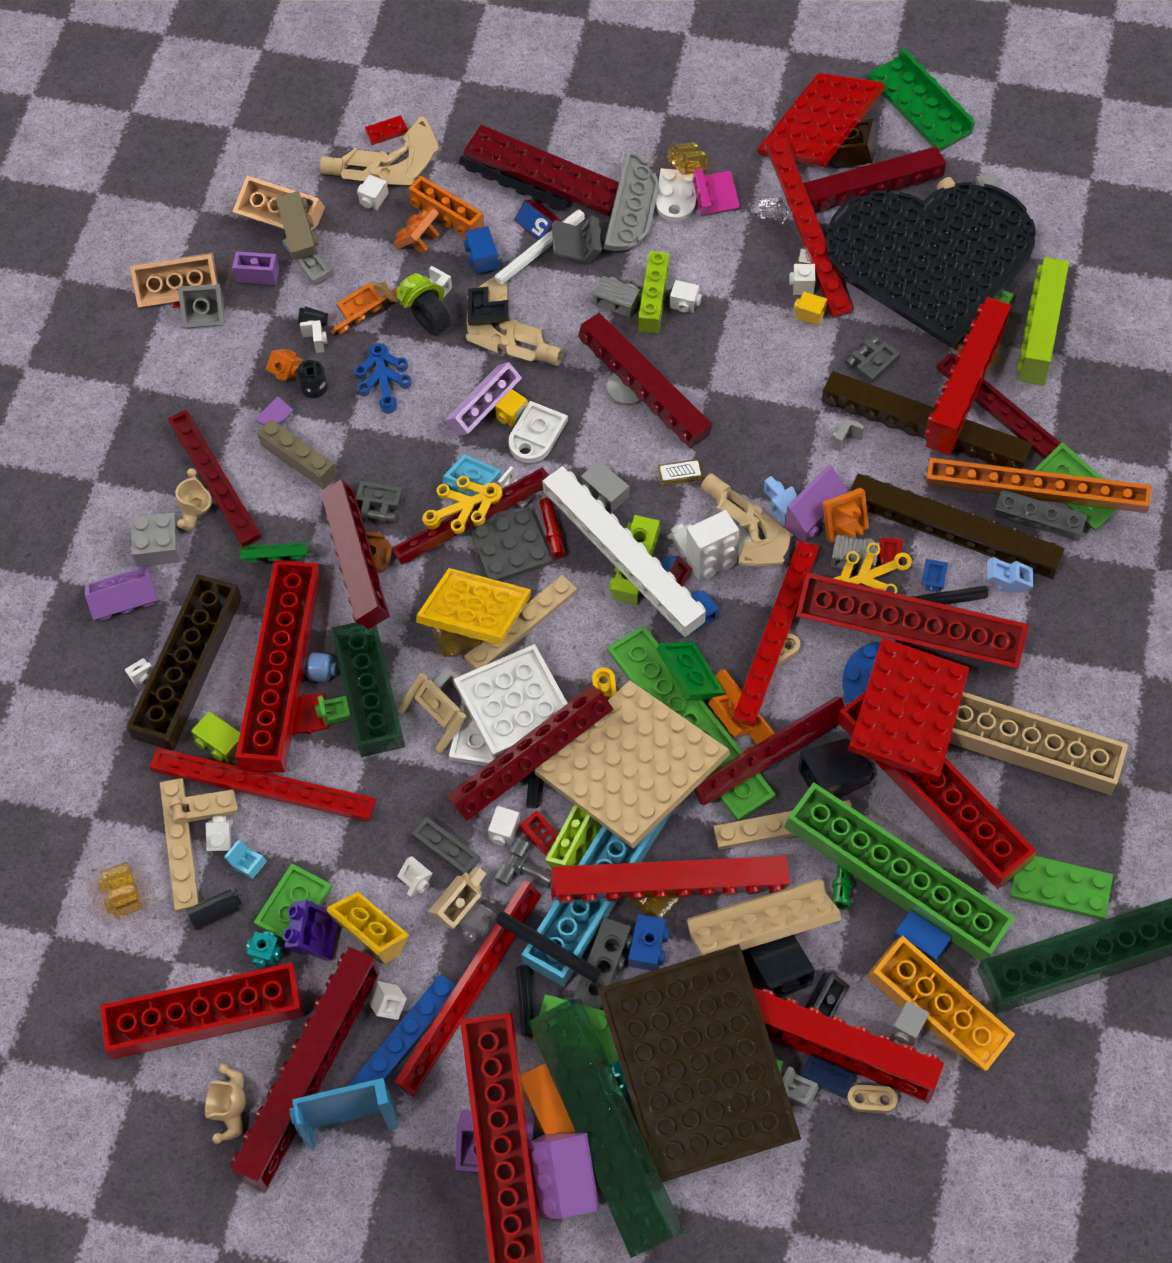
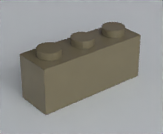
(297, 225)

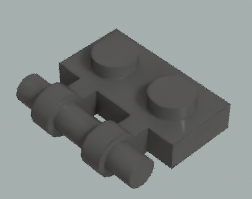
(876, 363)
(379, 496)

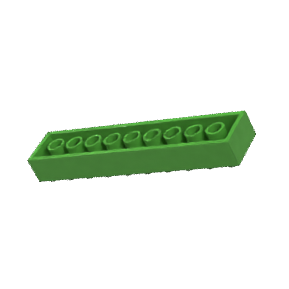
(898, 872)

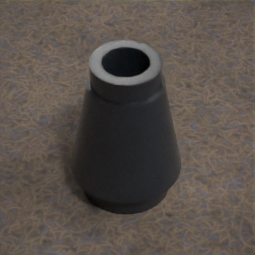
(308, 314)

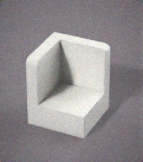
(441, 279)
(387, 1000)

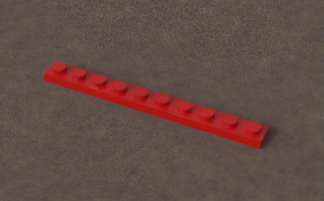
(808, 227)
(775, 635)
(263, 784)
(465, 993)

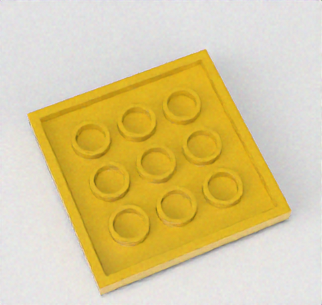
(474, 606)

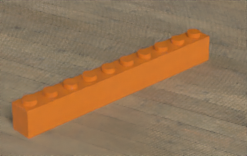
(1039, 485)

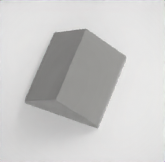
(201, 305)

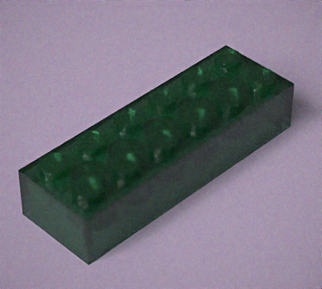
(368, 689)

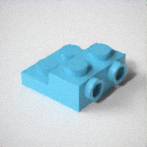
(472, 468)

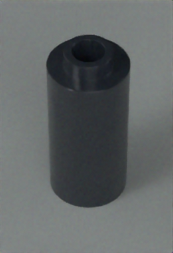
(214, 909)

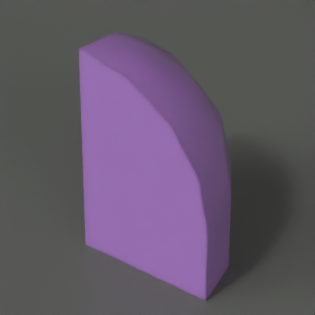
(276, 410)

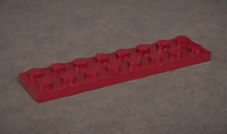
(542, 169)

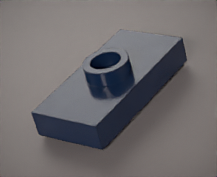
(828, 1076)

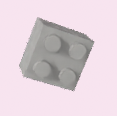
(155, 539)

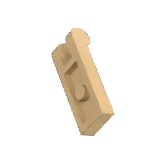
(203, 806)

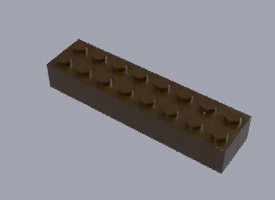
(184, 662)

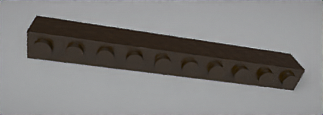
(912, 418)
(959, 526)

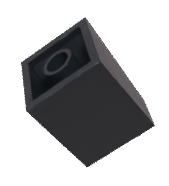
(834, 768)
(781, 966)

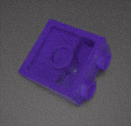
(310, 930)

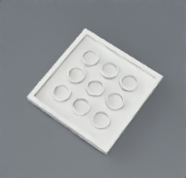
(510, 697)

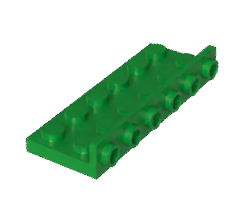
(923, 101)

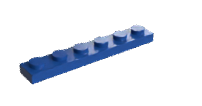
(406, 1033)

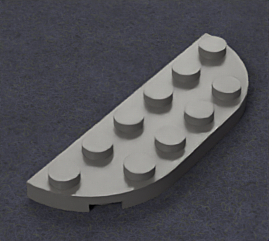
(632, 204)

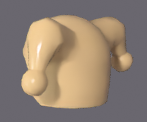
(192, 500)
(226, 1103)

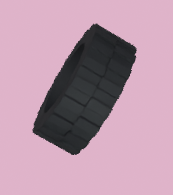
(431, 313)

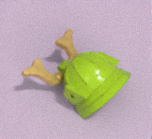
(410, 289)

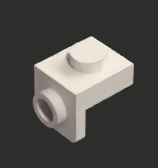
(314, 329)
(679, 536)
(218, 834)
(415, 876)

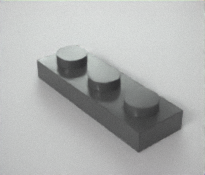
(445, 846)

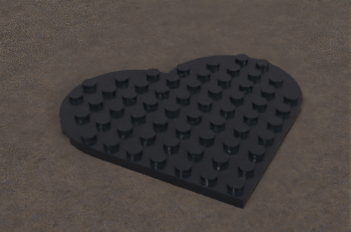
(932, 255)

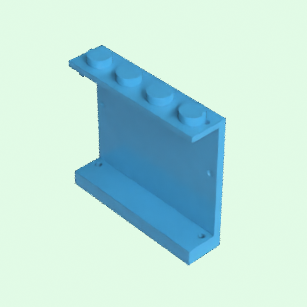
(341, 1106)

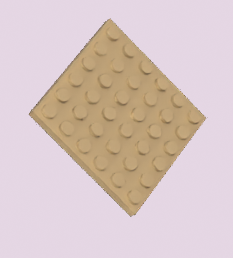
(633, 764)

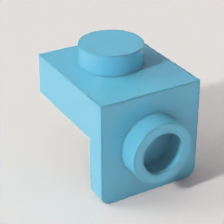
(245, 860)

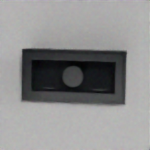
(828, 994)

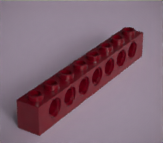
(529, 752)

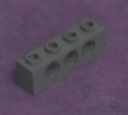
(1040, 515)
(609, 934)

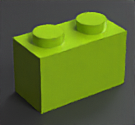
(216, 737)

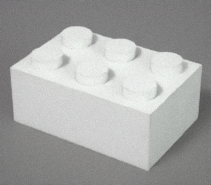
(712, 545)

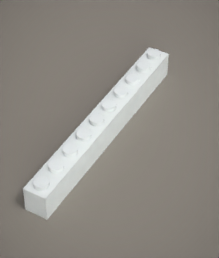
(624, 551)

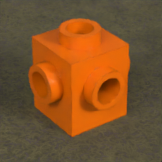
(283, 364)

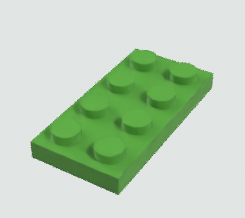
(1066, 462)
(1063, 887)

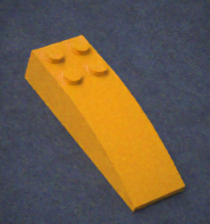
(953, 1013)

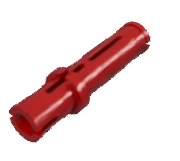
(554, 535)

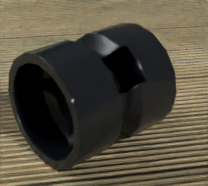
(312, 379)

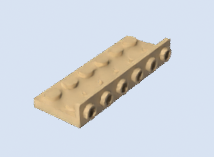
(764, 918)

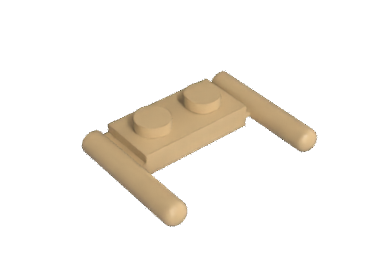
(437, 705)

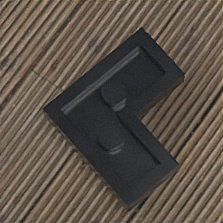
(483, 311)

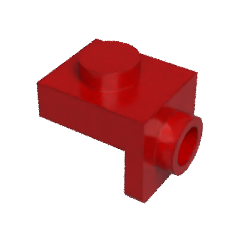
(889, 549)

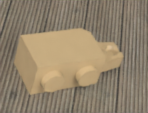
(458, 898)

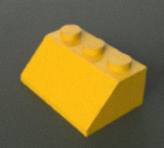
(369, 926)

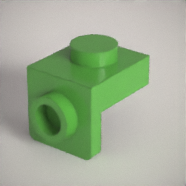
(333, 710)

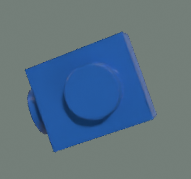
(934, 575)

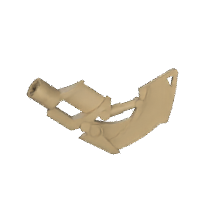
(418, 141)
(488, 337)
(758, 552)

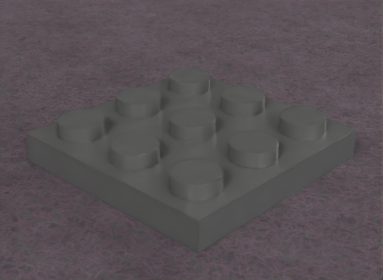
(510, 545)

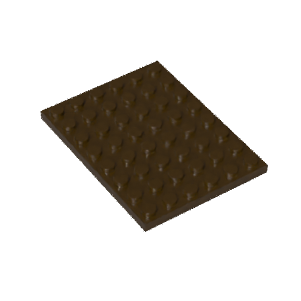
(699, 1063)

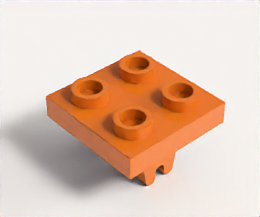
(416, 226)
(846, 515)

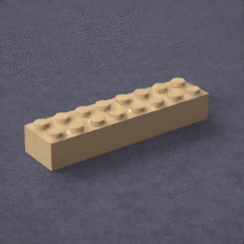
(1038, 743)

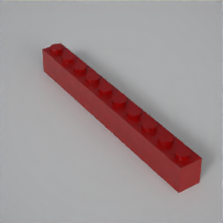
(668, 878)

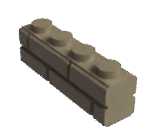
(297, 454)

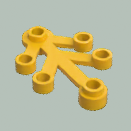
(464, 504)
(866, 575)

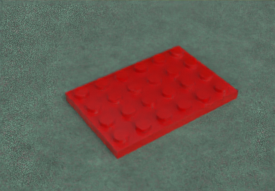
(824, 117)
(909, 709)

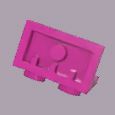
(715, 192)

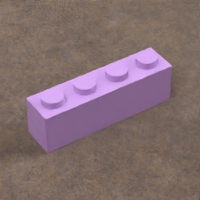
(483, 399)

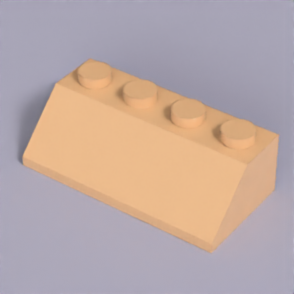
(259, 203)
(160, 280)

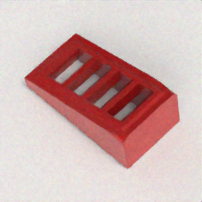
(530, 834)

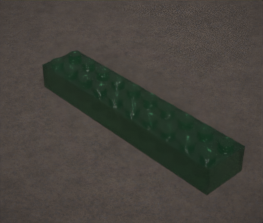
(1078, 957)
(615, 1143)

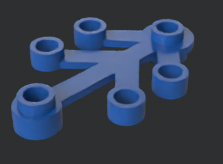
(382, 374)

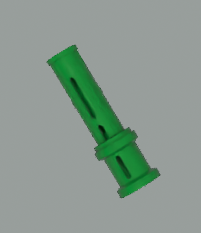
(843, 885)

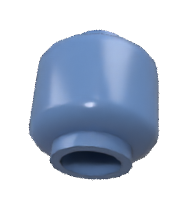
(319, 667)

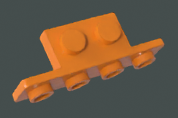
(357, 305)
(725, 706)

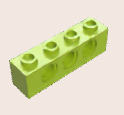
(653, 292)
(641, 529)
(573, 839)

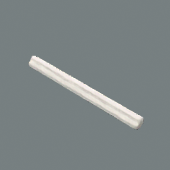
(534, 251)

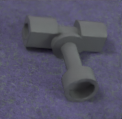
(518, 863)

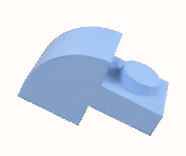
(779, 497)
(1010, 577)

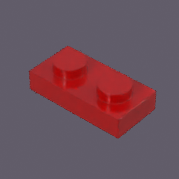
(386, 130)

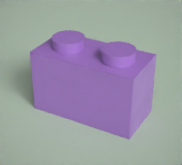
(256, 268)

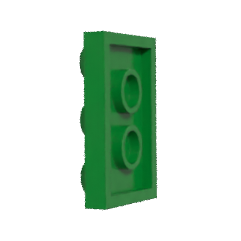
(275, 551)
(690, 670)

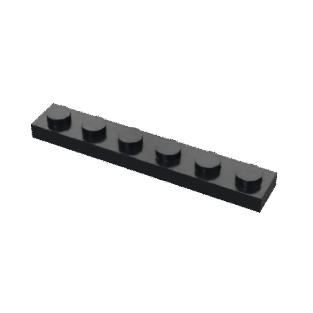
(521, 187)

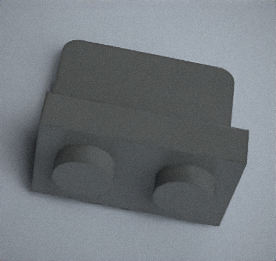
(577, 242)

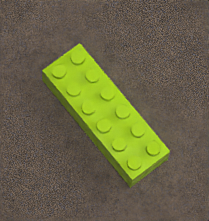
(1042, 321)

